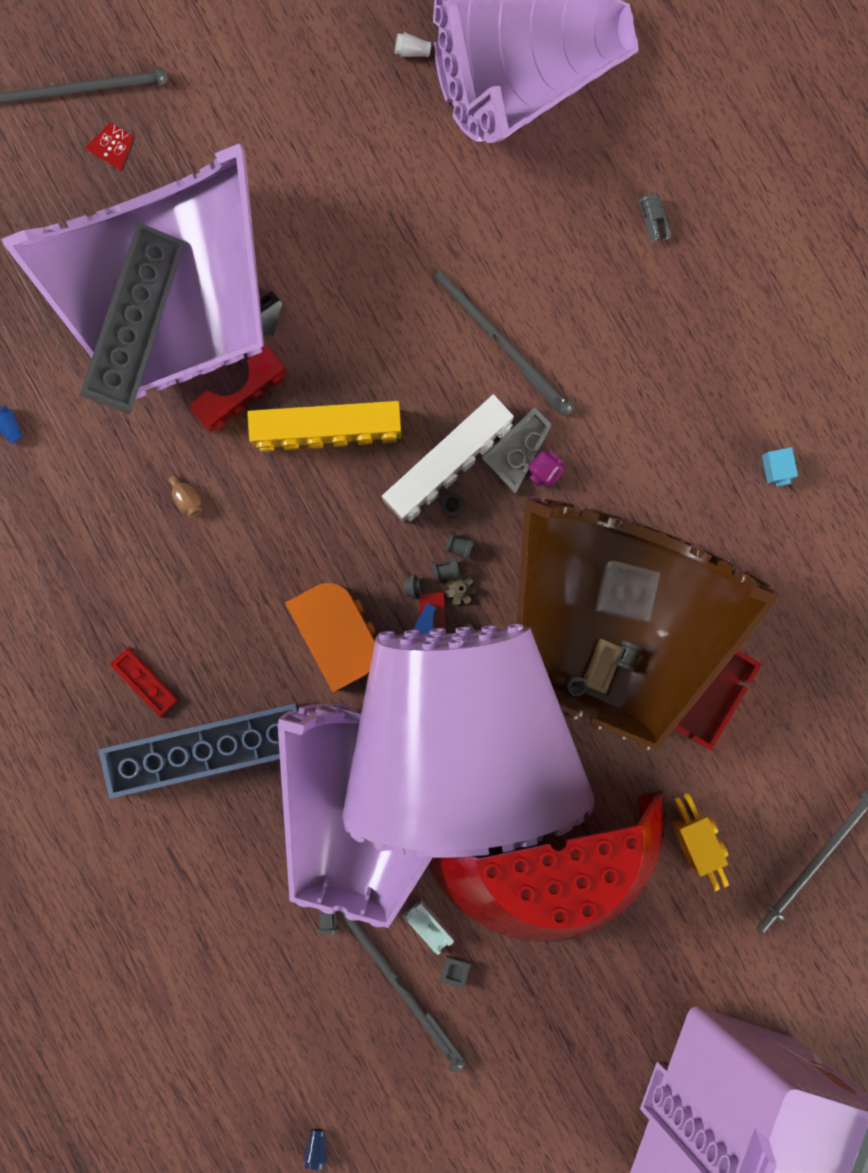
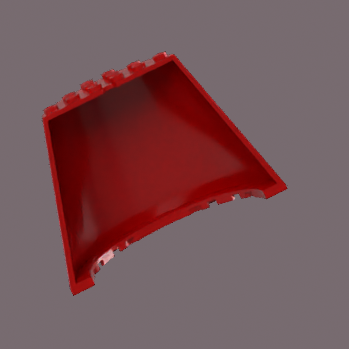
(557, 892)

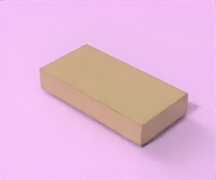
(601, 666)

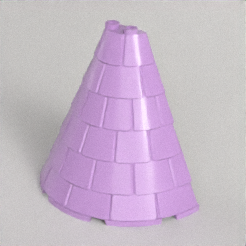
(523, 57)

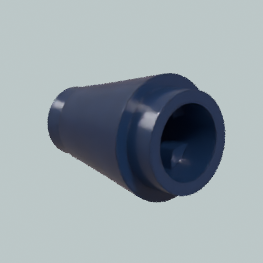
(316, 1151)

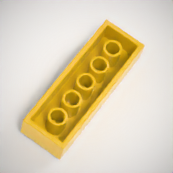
(325, 425)

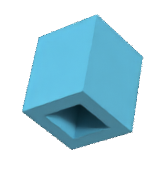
(780, 466)

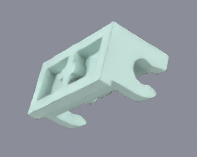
(429, 926)

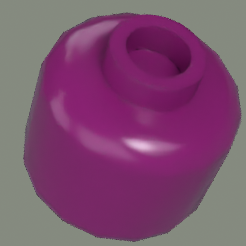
(546, 468)

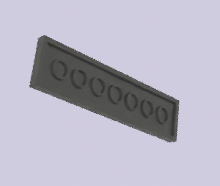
(132, 319)

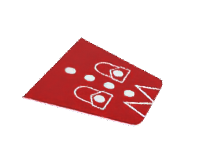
(111, 145)

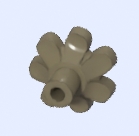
(458, 595)

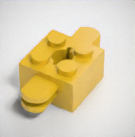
(700, 843)

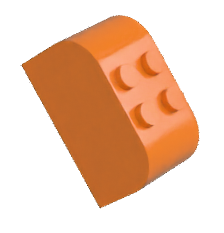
(335, 632)

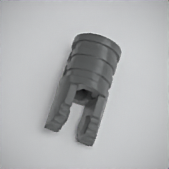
(654, 217)

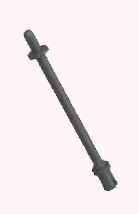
(813, 866)

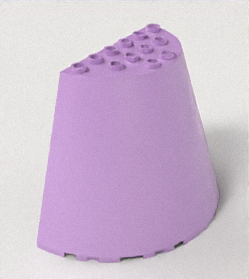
(215, 290)
(462, 747)

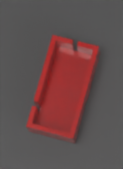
(718, 702)

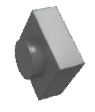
(455, 971)

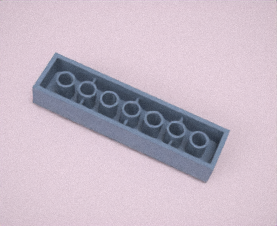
(193, 752)

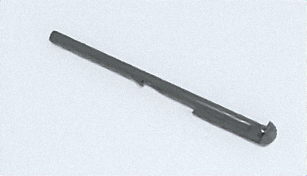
(159, 76)
(529, 372)
(427, 1020)

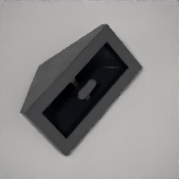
(270, 311)

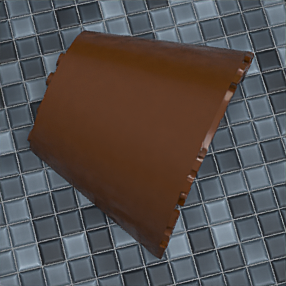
(694, 629)

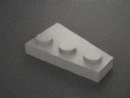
(517, 449)

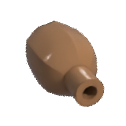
(185, 497)

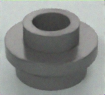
(413, 586)

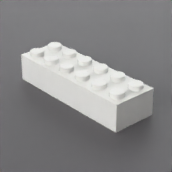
(450, 456)

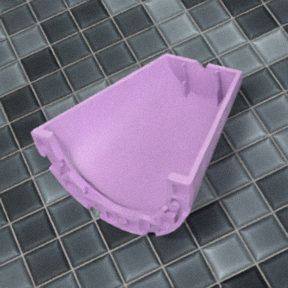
(323, 859)

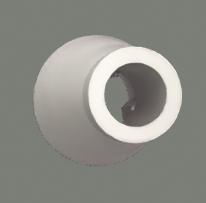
(411, 46)

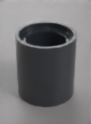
(449, 497)

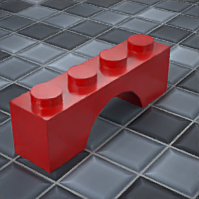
(216, 409)

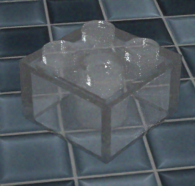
(627, 591)

